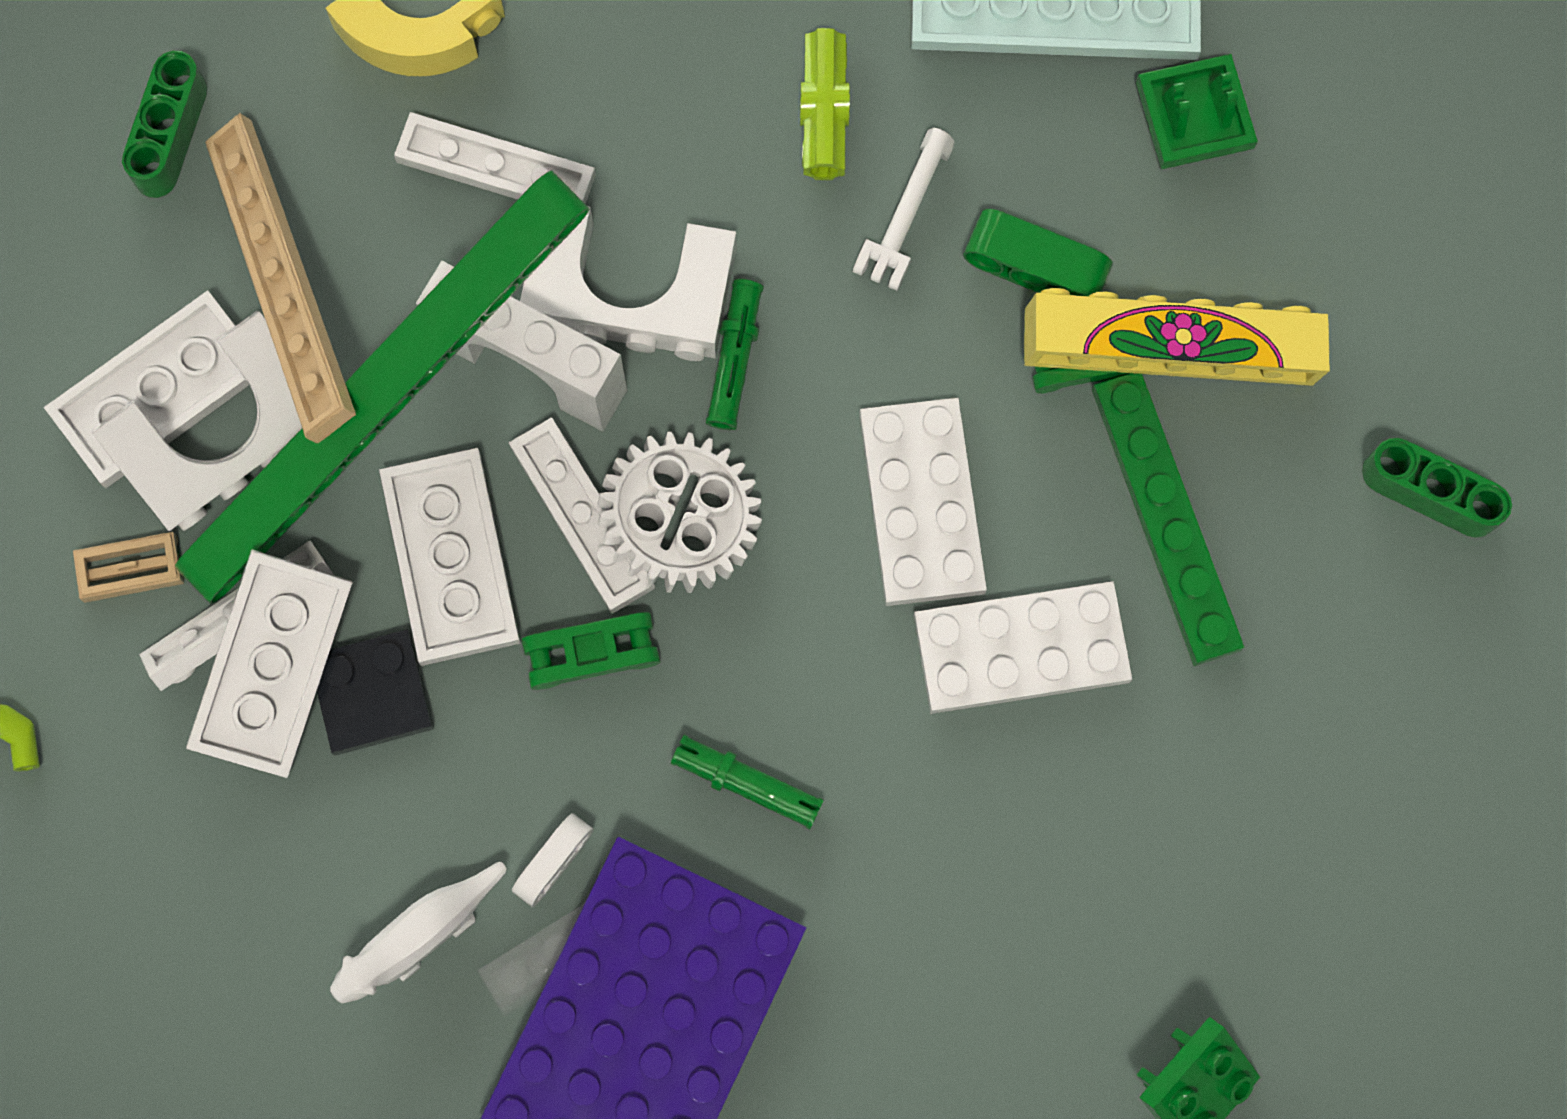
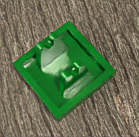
(1196, 111)
(1202, 1078)

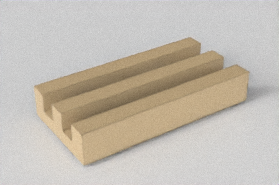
(129, 586)

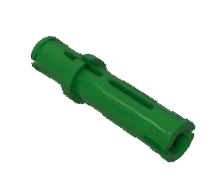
(724, 406)
(746, 781)

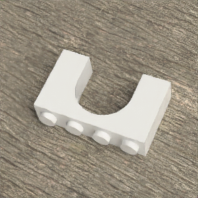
(680, 321)
(578, 369)
(180, 485)

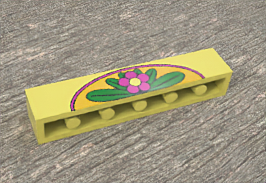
(1176, 338)

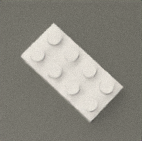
(170, 373)
(922, 502)
(449, 557)
(1022, 647)
(269, 664)

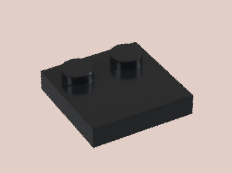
(373, 693)

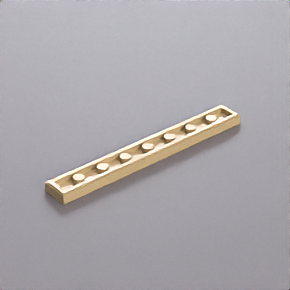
(280, 280)

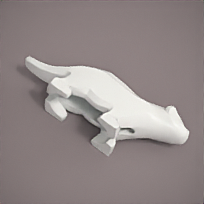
(413, 936)

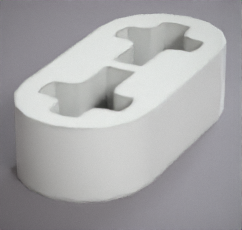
(552, 860)

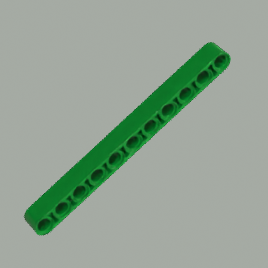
(386, 383)

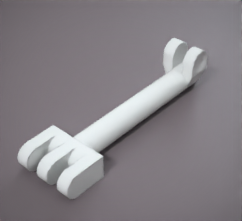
(935, 146)

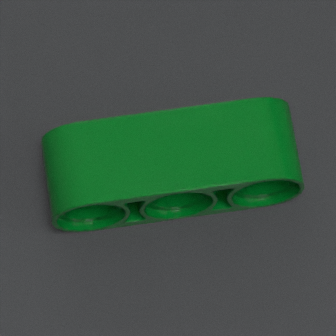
(161, 103)
(1035, 256)
(1460, 487)

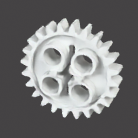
(637, 494)

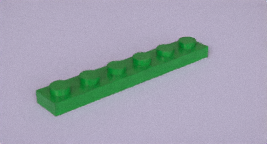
(1167, 518)

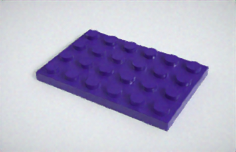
(648, 999)

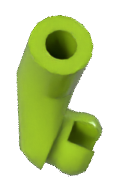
(21, 736)

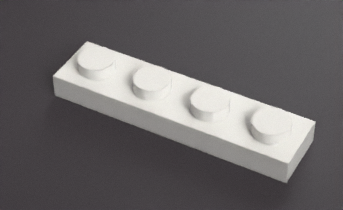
(484, 159)
(574, 507)
(199, 639)

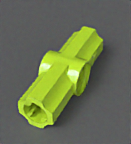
(824, 104)

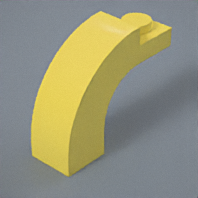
(414, 44)

